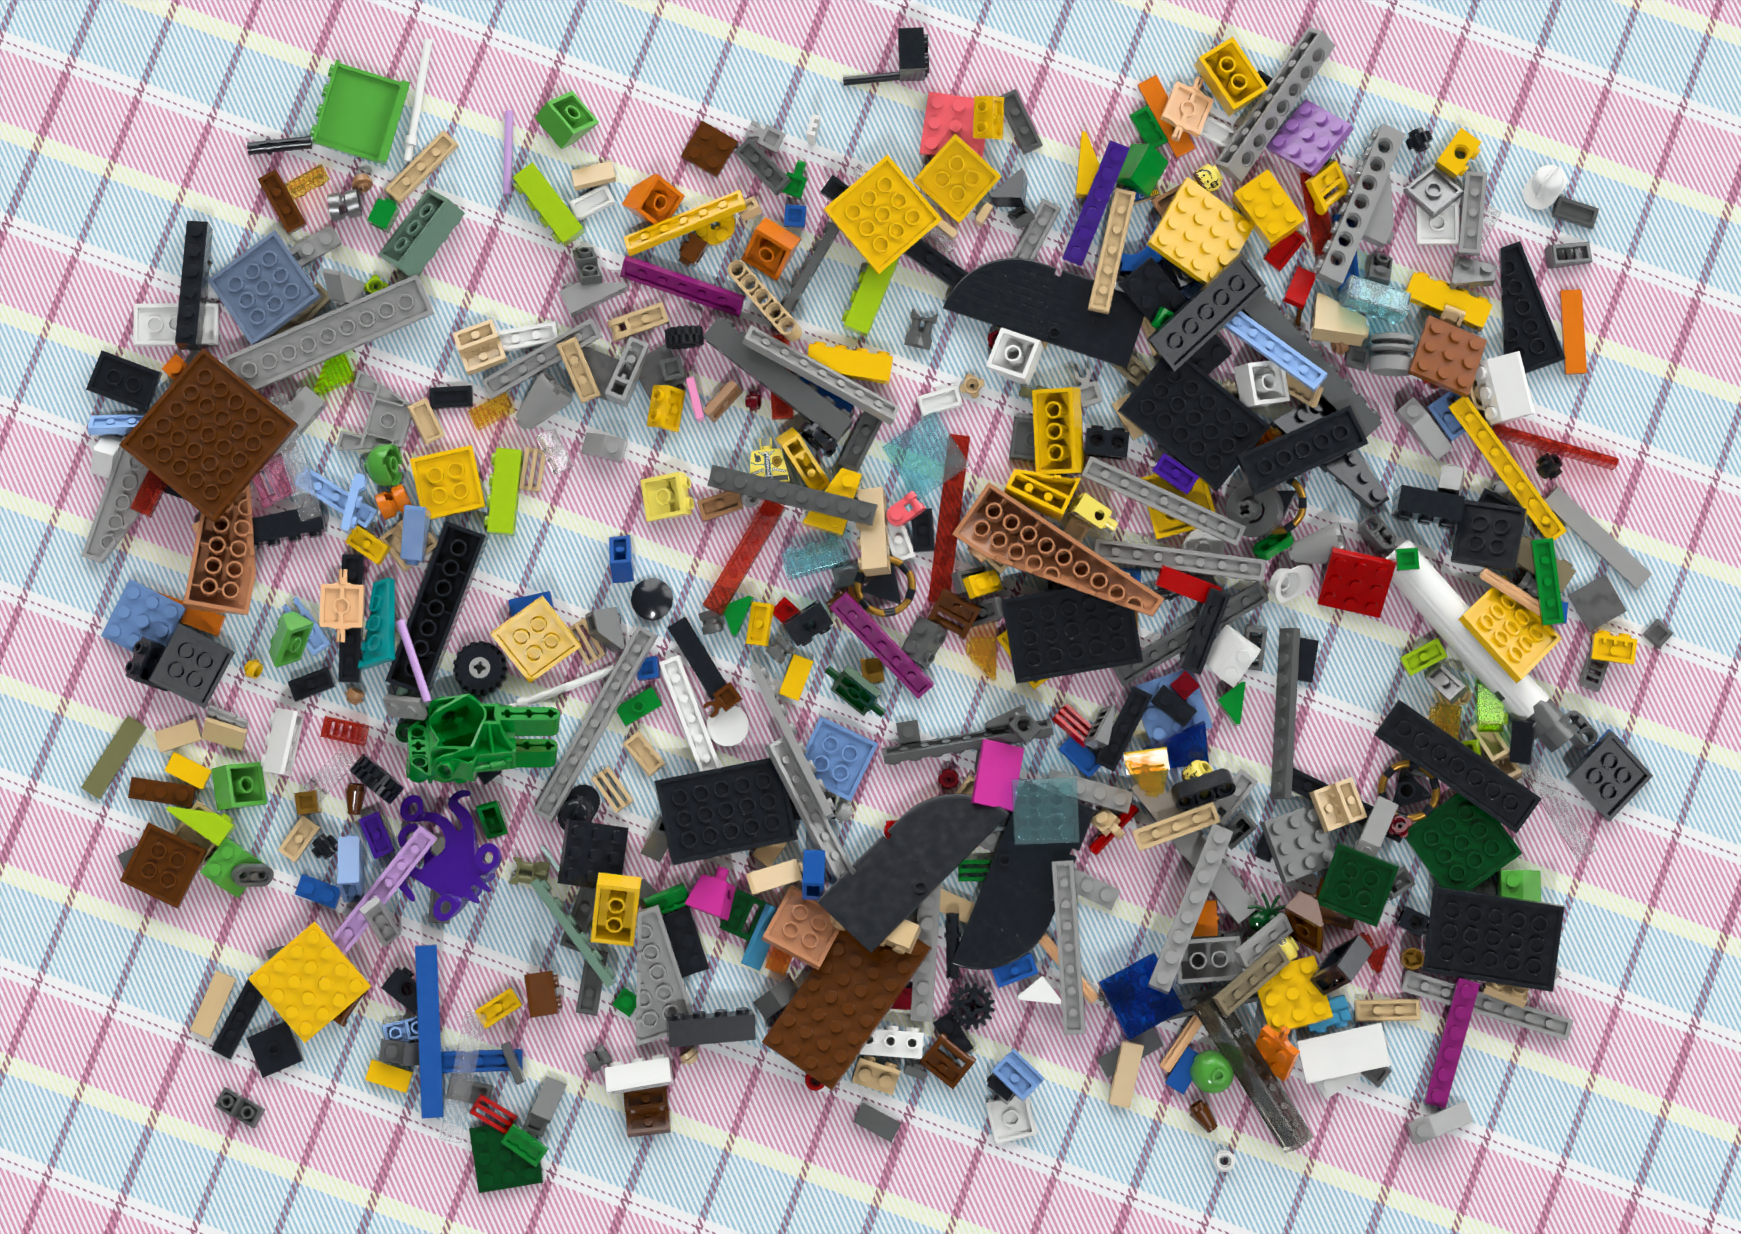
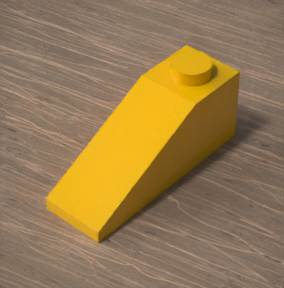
(1087, 167)
(802, 459)

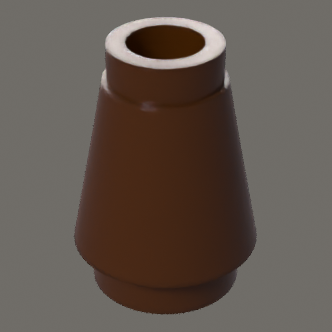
(354, 797)
(1203, 1116)

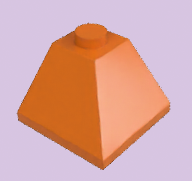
(653, 199)

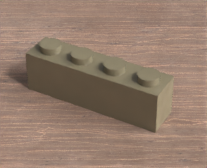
(1525, 562)

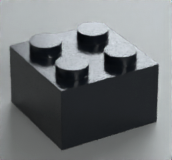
(912, 57)

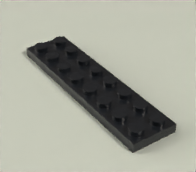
(1457, 766)

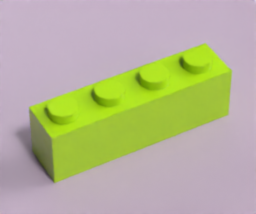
(548, 204)
(868, 299)
(505, 491)

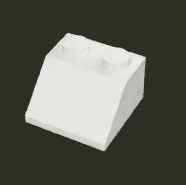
(1015, 356)
(1261, 384)
(1231, 655)

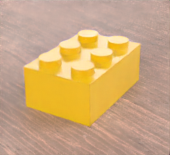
(1268, 209)
(616, 909)

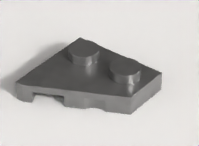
(1472, 273)

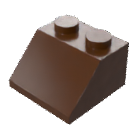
(543, 994)

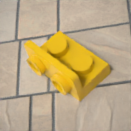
(988, 117)
(666, 408)
(1613, 648)

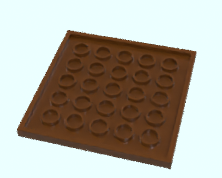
(209, 435)

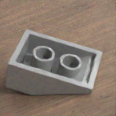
(1210, 960)

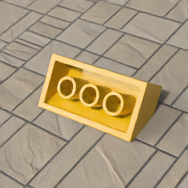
(1058, 431)

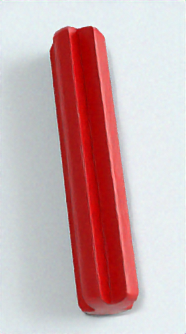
(1100, 843)

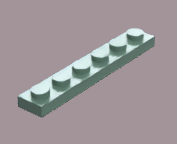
(569, 924)

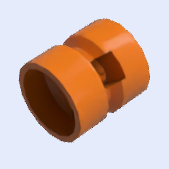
(393, 501)

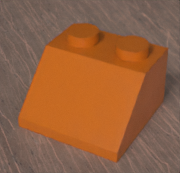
(770, 248)

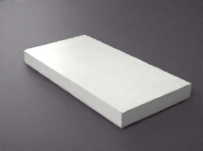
(157, 323)
(1343, 1053)

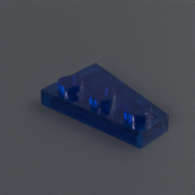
(1185, 746)

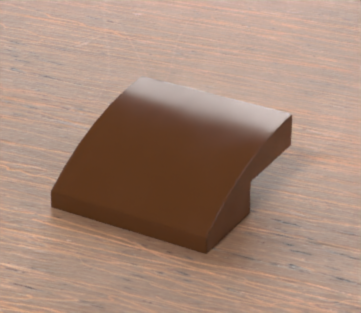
(647, 1112)

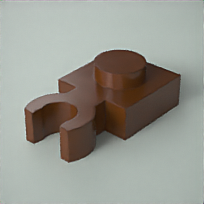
(726, 698)

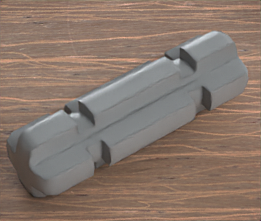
(226, 717)

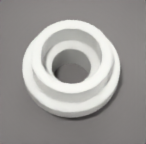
(1231, 1160)

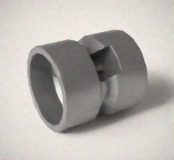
(352, 205)

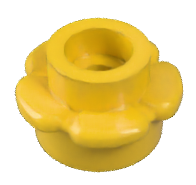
(253, 669)

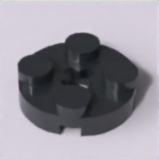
(813, 435)

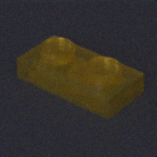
(309, 180)
(491, 411)

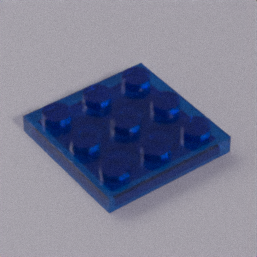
(1136, 1004)

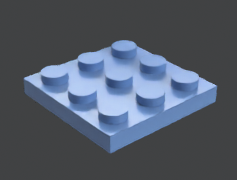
(142, 614)
(1157, 723)
(839, 757)

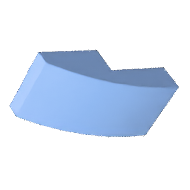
(401, 1030)

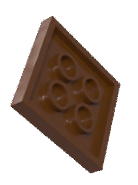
(163, 865)

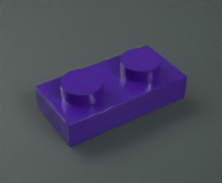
(1175, 474)
(376, 835)

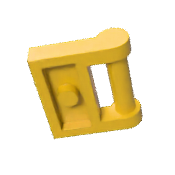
(1323, 183)

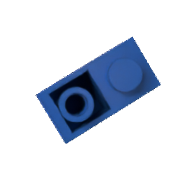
(813, 874)

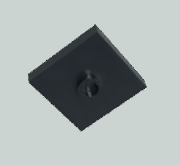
(274, 1049)

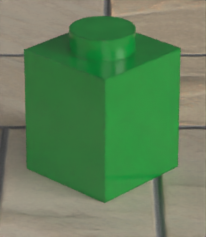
(383, 214)

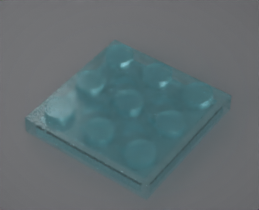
(926, 456)
(1045, 811)

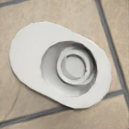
(1544, 187)
(1290, 582)

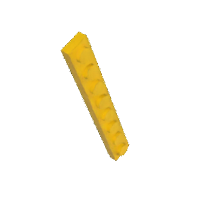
(1507, 468)

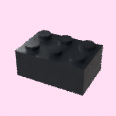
(1427, 506)

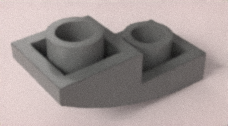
(587, 266)
(240, 1107)

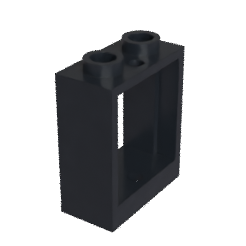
(1341, 964)

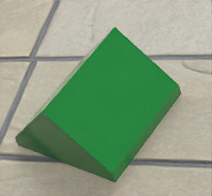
(1142, 169)

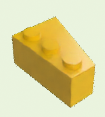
(844, 484)
(1042, 492)

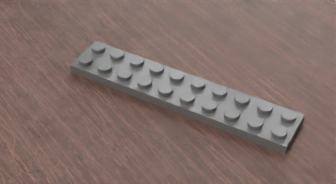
(331, 334)

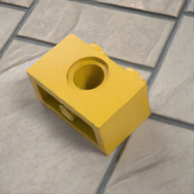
(1461, 142)

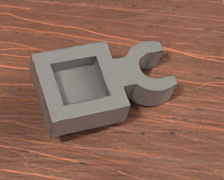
(768, 138)
(1089, 390)

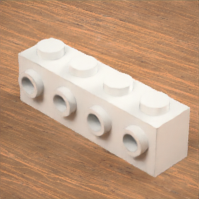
(895, 1043)

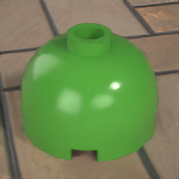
(383, 465)
(1211, 1072)

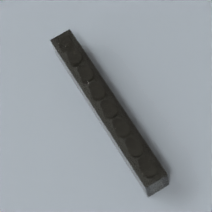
(1254, 1075)

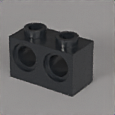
(1106, 449)

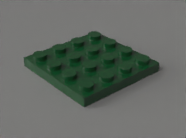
(1461, 844)

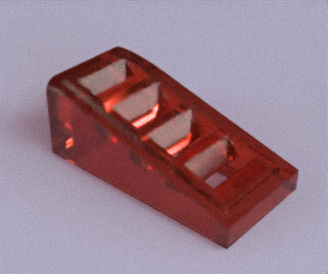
(358, 731)

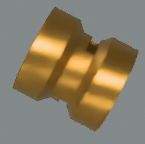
(1414, 957)

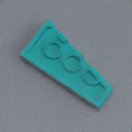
(380, 638)

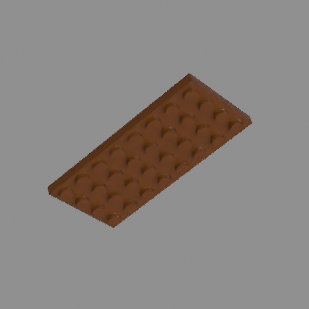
(842, 1006)

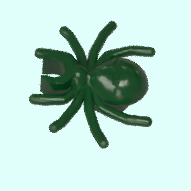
(1259, 918)

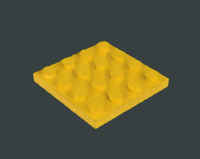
(882, 214)
(1199, 232)
(1509, 632)
(309, 982)

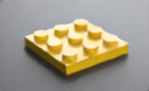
(957, 178)
(448, 482)
(1166, 526)
(536, 639)
(1292, 999)

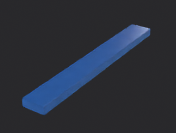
(429, 1031)

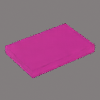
(995, 770)

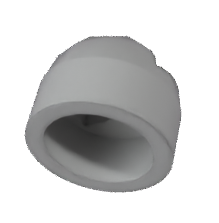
(1499, 487)

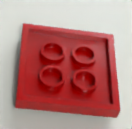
(1356, 582)

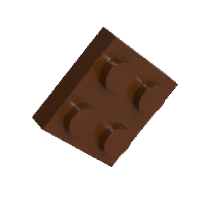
(709, 149)

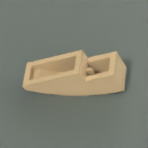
(1496, 751)

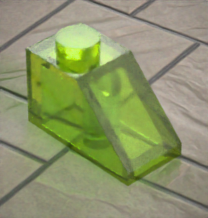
(335, 374)
(1490, 712)

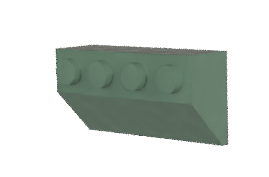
(421, 233)

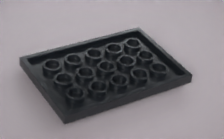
(1194, 420)
(1068, 634)
(724, 811)
(1493, 938)

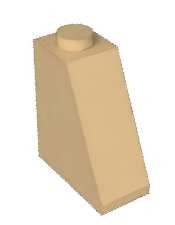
(1337, 323)
(775, 876)

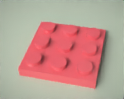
(946, 117)

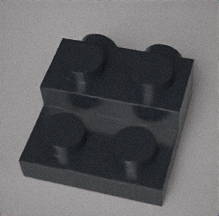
(143, 661)

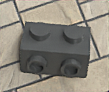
(924, 641)

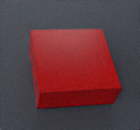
(784, 609)

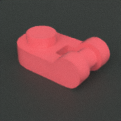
(897, 513)

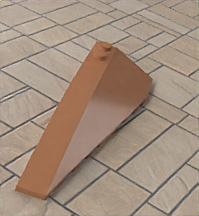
(1024, 540)
(223, 561)

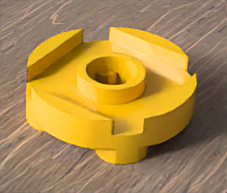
(718, 235)

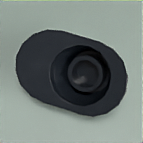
(580, 805)

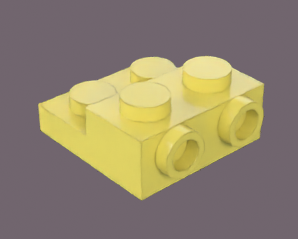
(667, 496)

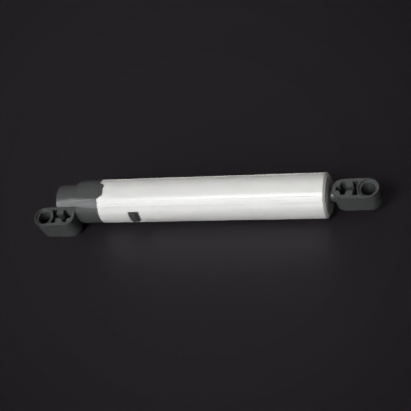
(1442, 609)

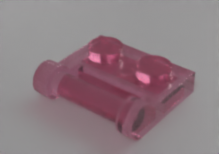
(278, 479)

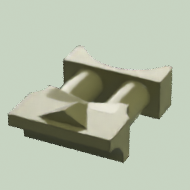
(538, 869)

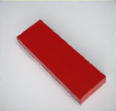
(1183, 584)

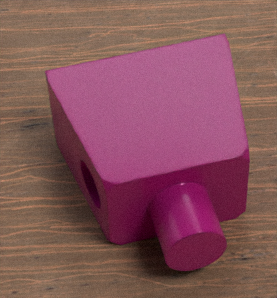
(713, 894)

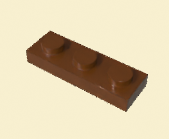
(282, 202)
(162, 792)

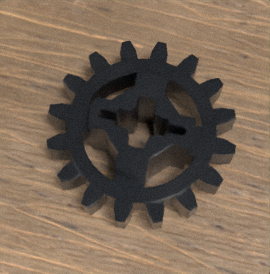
(972, 996)

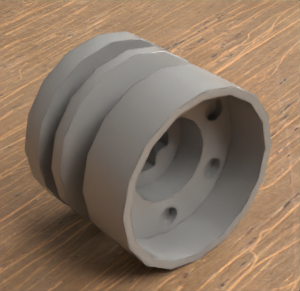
(1392, 351)

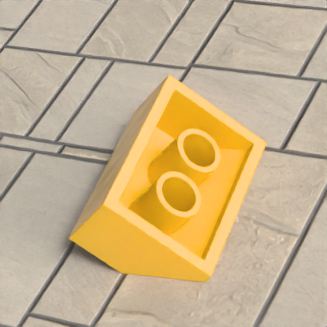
(1230, 76)

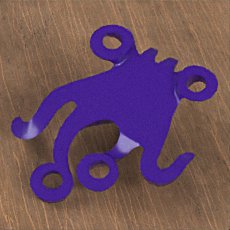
(460, 868)

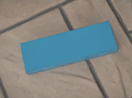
(758, 949)

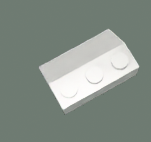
(1504, 389)
(282, 742)
(638, 1074)

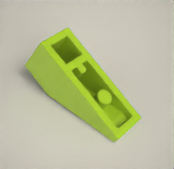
(209, 824)

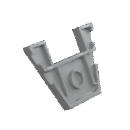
(386, 421)

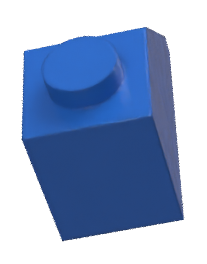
(621, 559)

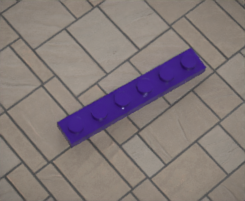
(1095, 203)

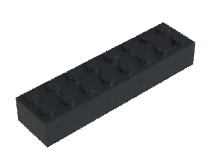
(438, 604)

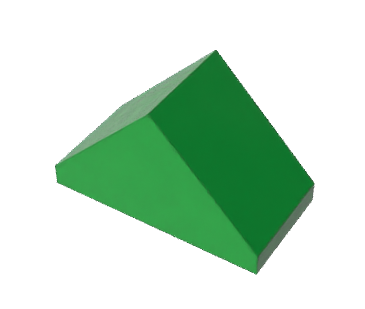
(736, 614)
(1232, 703)
(492, 819)

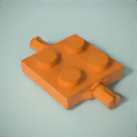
(1277, 1051)

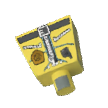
(768, 462)
(1084, 509)

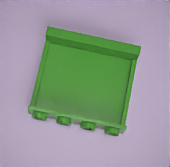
(359, 113)

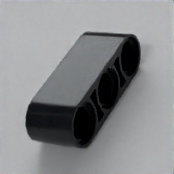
(1203, 789)

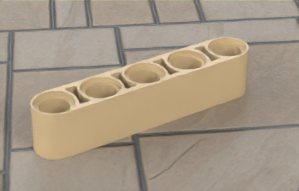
(768, 308)

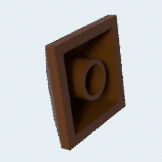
(1306, 921)

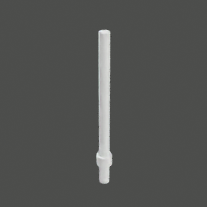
(411, 139)
(525, 702)

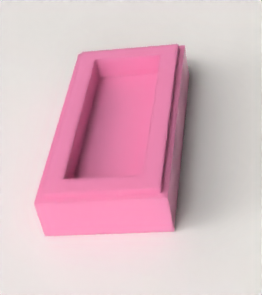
(693, 392)

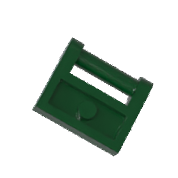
(739, 913)

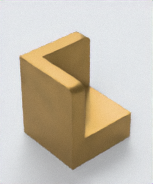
(872, 670)
(307, 803)

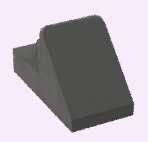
(959, 575)
(990, 612)
(399, 1052)

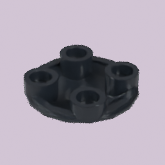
(652, 599)

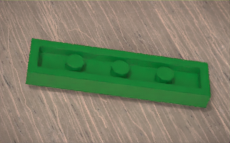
(1547, 581)

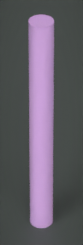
(508, 146)
(413, 661)

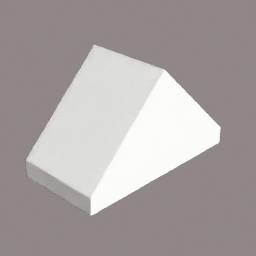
(104, 455)
(1039, 992)

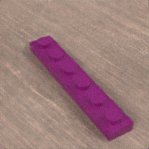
(682, 286)
(882, 645)
(1451, 1042)

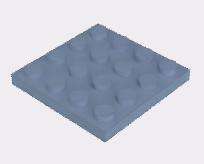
(264, 288)

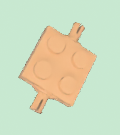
(1187, 109)
(342, 606)

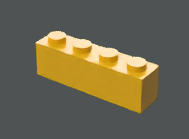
(1436, 294)
(852, 363)

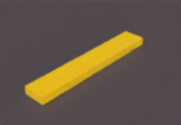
(684, 223)

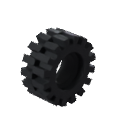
(684, 337)

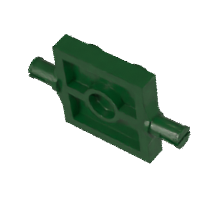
(855, 690)

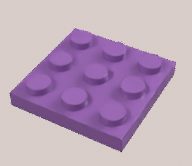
(1309, 137)

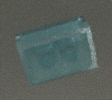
(1374, 299)
(815, 557)

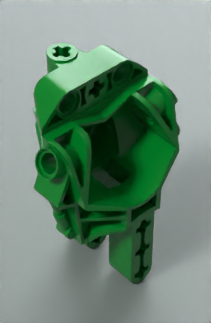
(477, 737)

